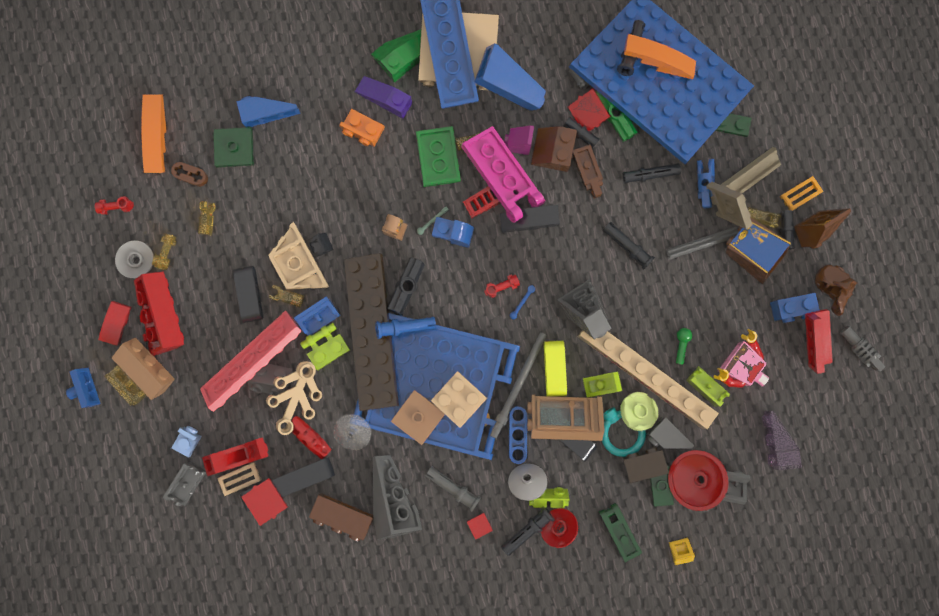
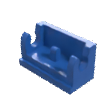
(317, 316)

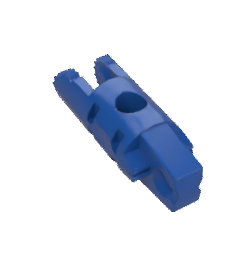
(704, 193)

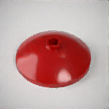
(685, 482)

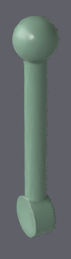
(420, 231)

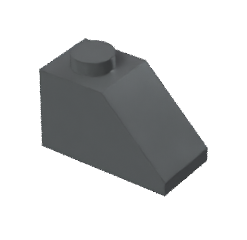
(667, 436)

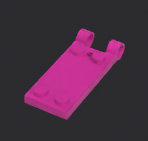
(502, 172)

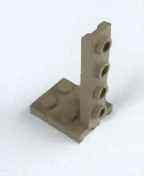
(729, 194)

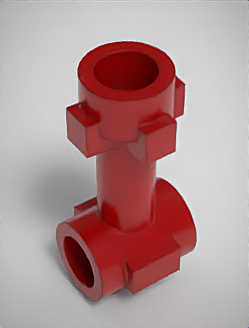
(122, 203)
(492, 289)

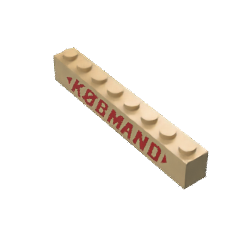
(652, 378)

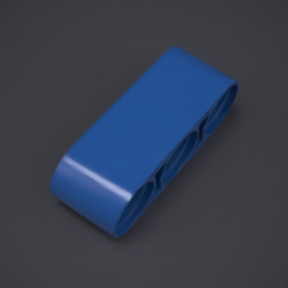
(518, 444)

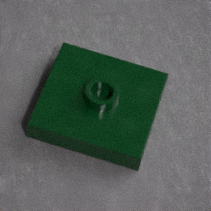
(233, 147)

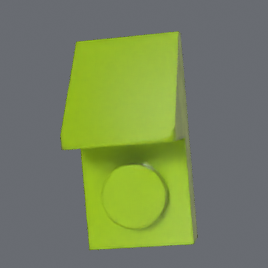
(602, 384)

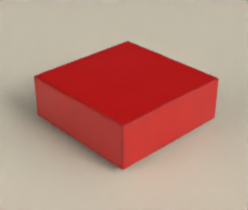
(479, 525)

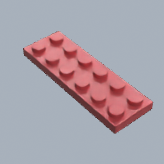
(249, 361)

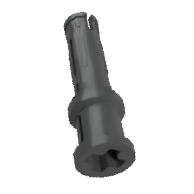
(460, 493)

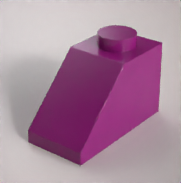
(519, 139)

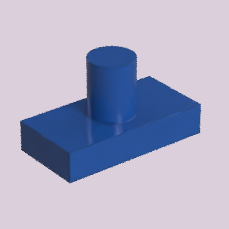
(83, 388)

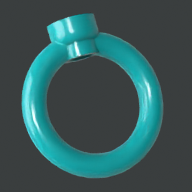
(610, 417)

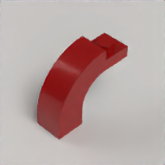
(235, 456)

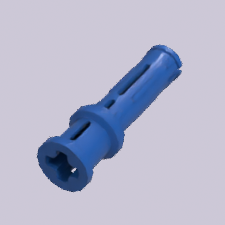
(396, 327)

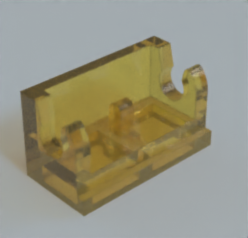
(125, 386)

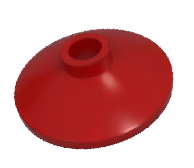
(551, 533)

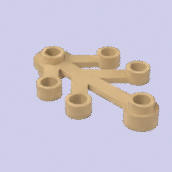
(295, 394)

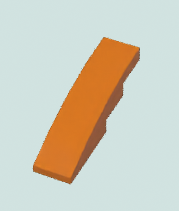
(659, 55)
(153, 133)

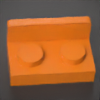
(362, 127)

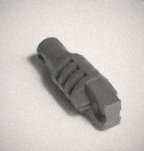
(863, 349)

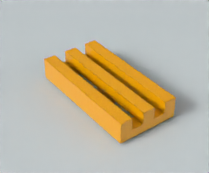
(787, 201)

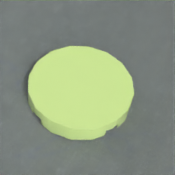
(639, 411)

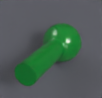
(684, 335)

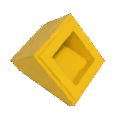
(681, 551)

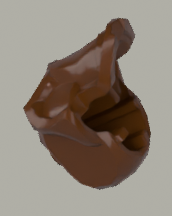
(837, 285)

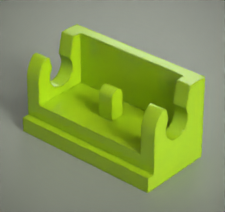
(707, 387)

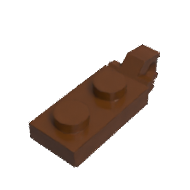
(588, 170)

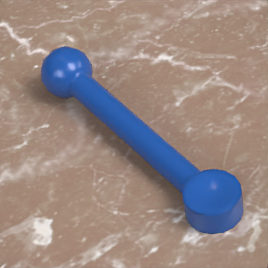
(531, 289)

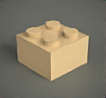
(459, 399)

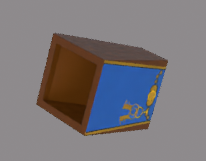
(757, 250)

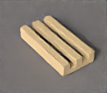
(254, 472)

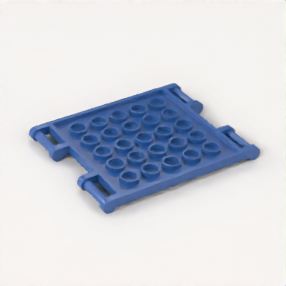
(427, 362)

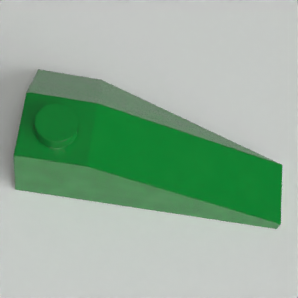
(399, 55)

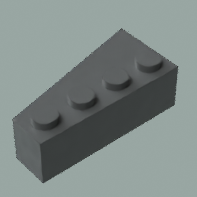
(586, 310)

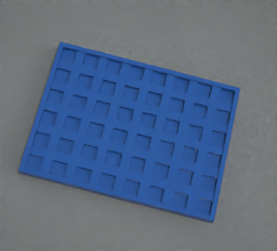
(668, 107)

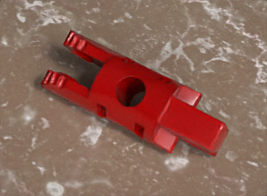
(310, 438)

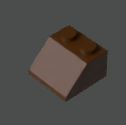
(554, 148)

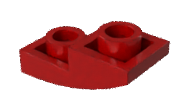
(114, 323)

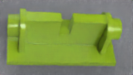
(558, 498)

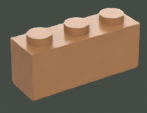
(143, 368)

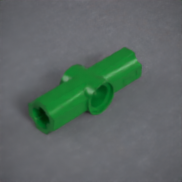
(621, 123)

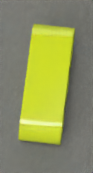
(555, 368)

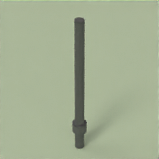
(501, 418)

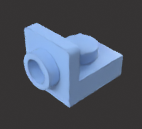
(186, 441)

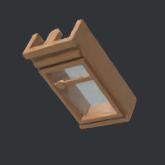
(566, 418)

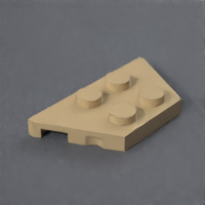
(295, 262)

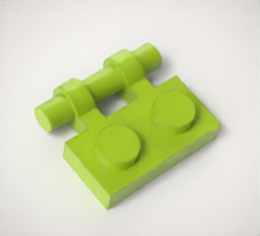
(327, 352)

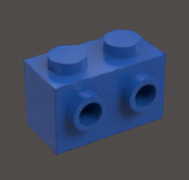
(793, 307)

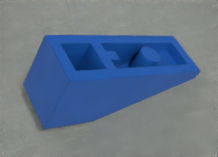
(261, 110)

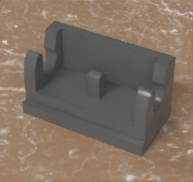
(184, 484)

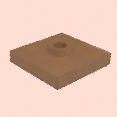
(418, 417)

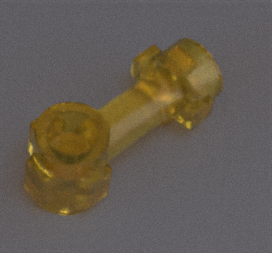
(161, 261)

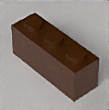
(341, 517)

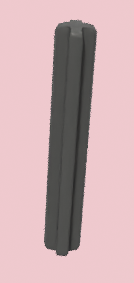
(701, 243)

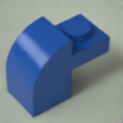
(454, 231)

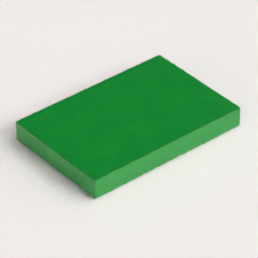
(438, 156)

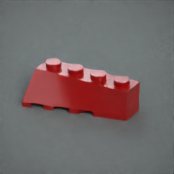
(158, 313)

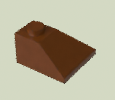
(820, 227)

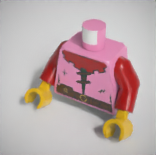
(744, 364)

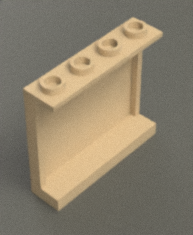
(480, 33)

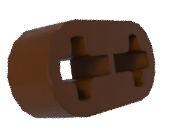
(191, 170)

